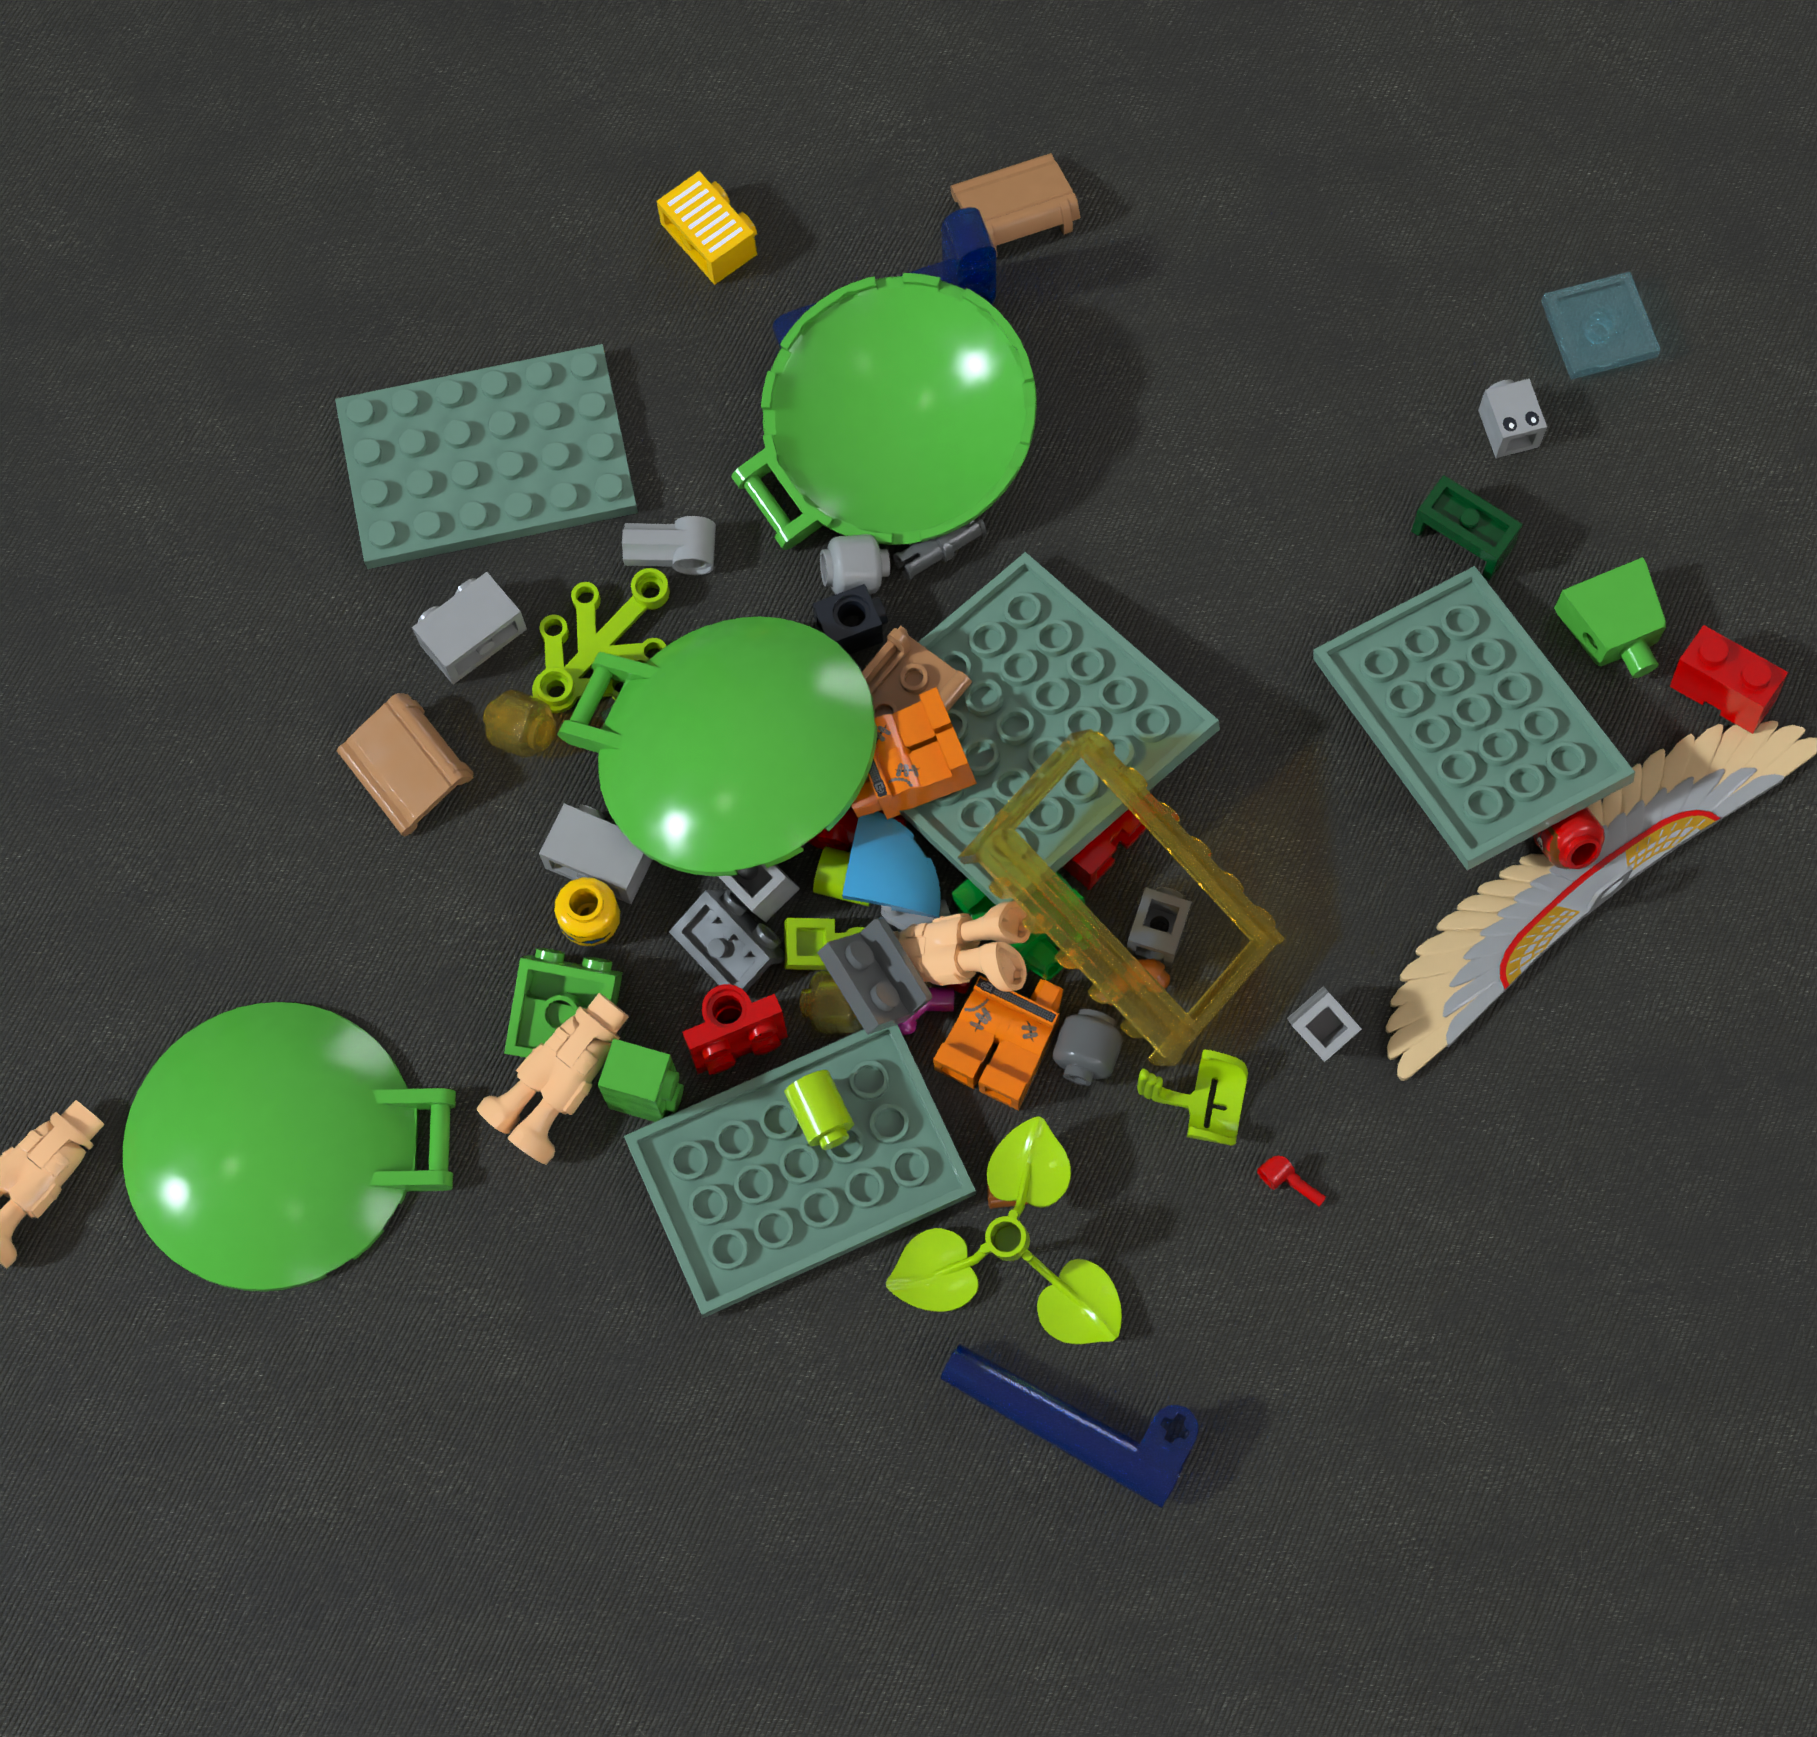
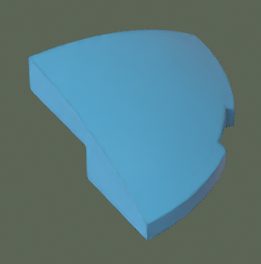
(891, 868)

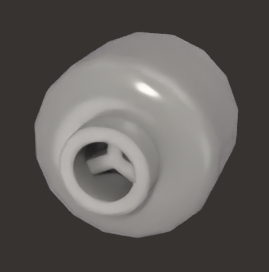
(854, 562)

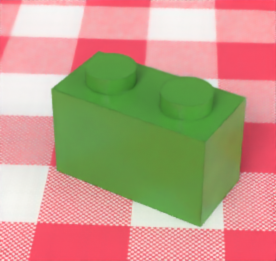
(640, 1081)

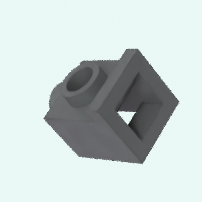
(1163, 906)

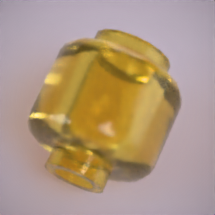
(519, 723)
(827, 1006)

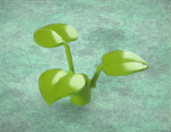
(1023, 1168)

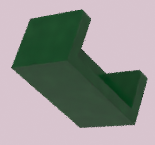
(1469, 523)

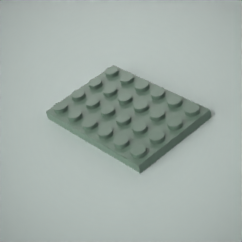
(485, 456)
(1473, 717)
(762, 1205)

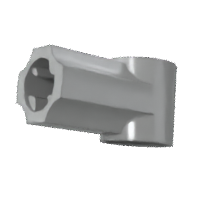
(684, 546)

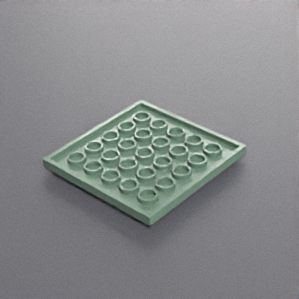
(1037, 675)

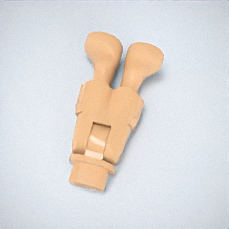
(948, 949)
(561, 1072)
(39, 1167)

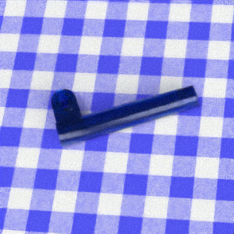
(1142, 1467)

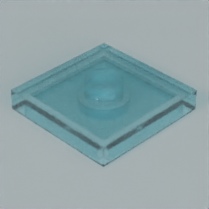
(1600, 325)

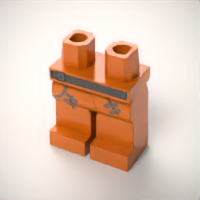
(914, 759)
(1012, 1022)

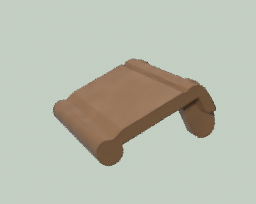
(1021, 199)
(908, 669)
(403, 762)

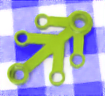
(592, 643)

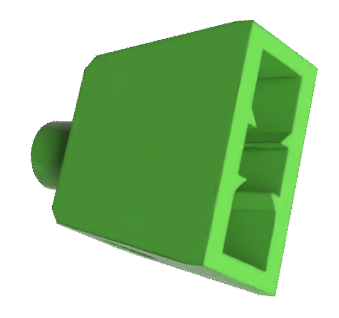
(1616, 617)

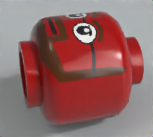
(1572, 841)

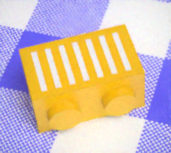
(708, 227)

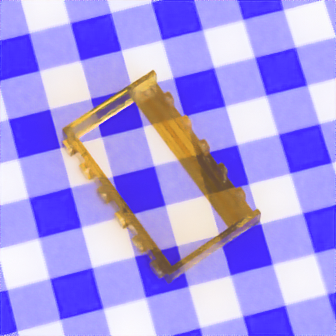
(1082, 937)

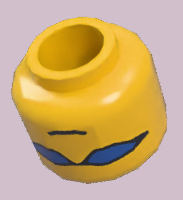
(582, 898)

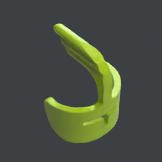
(1231, 1084)

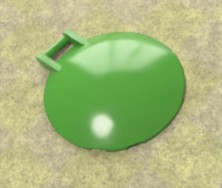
(893, 413)
(730, 743)
(277, 1146)

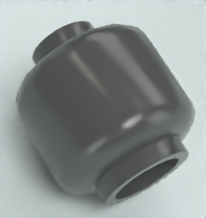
(1087, 1046)

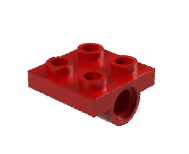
(757, 1030)

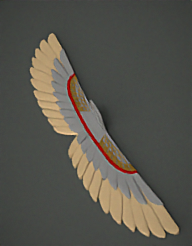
(1521, 917)

